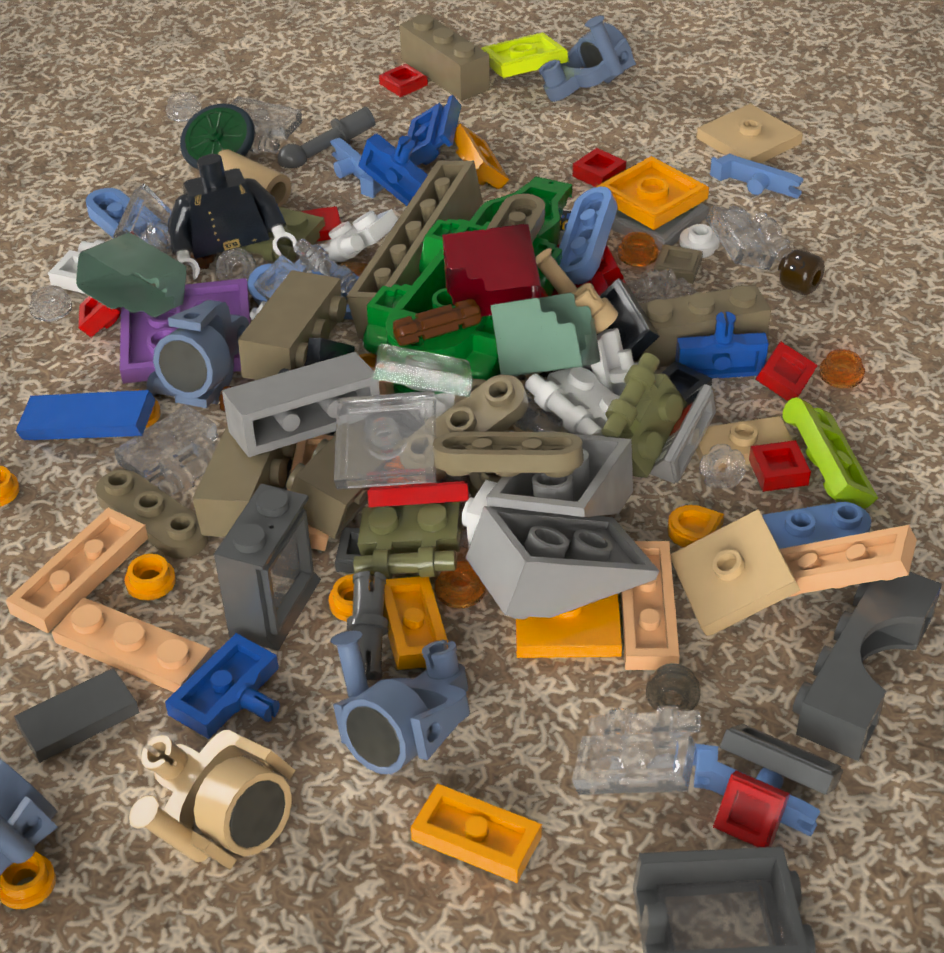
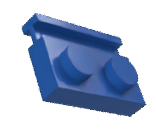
(434, 129)

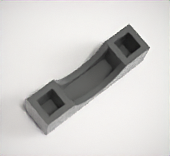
(844, 699)

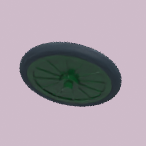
(215, 130)

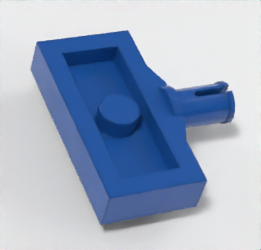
(392, 166)
(724, 352)
(225, 687)

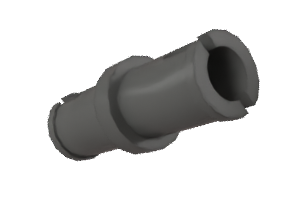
(369, 620)

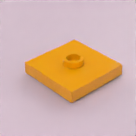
(655, 192)
(581, 632)

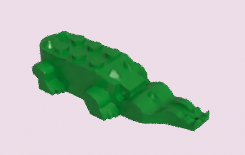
(429, 290)

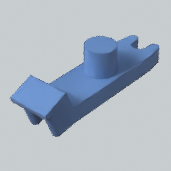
(348, 164)
(756, 175)
(715, 777)

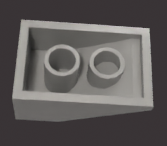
(593, 489)
(553, 561)

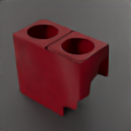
(491, 266)

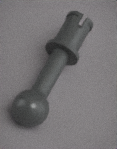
(346, 128)

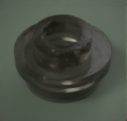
(676, 679)

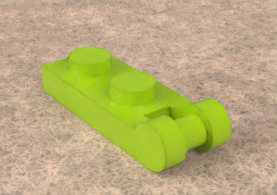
(830, 453)

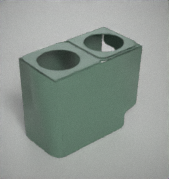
(108, 276)
(544, 335)

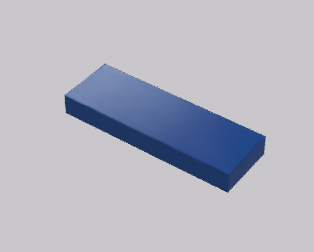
(86, 415)

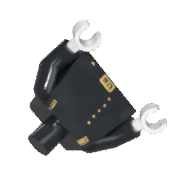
(222, 214)

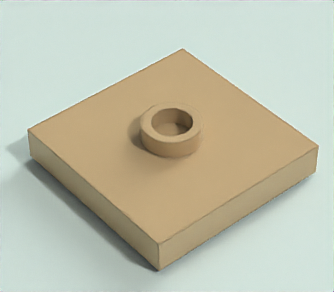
(749, 134)
(733, 573)

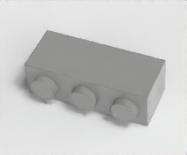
(295, 403)

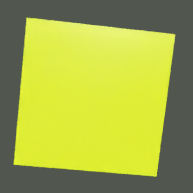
(524, 54)

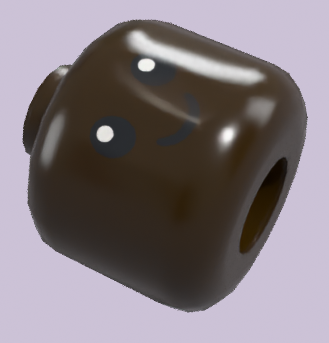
(801, 271)

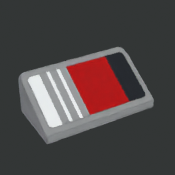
(686, 435)

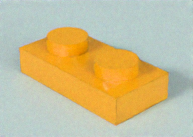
(475, 149)
(411, 619)
(476, 832)

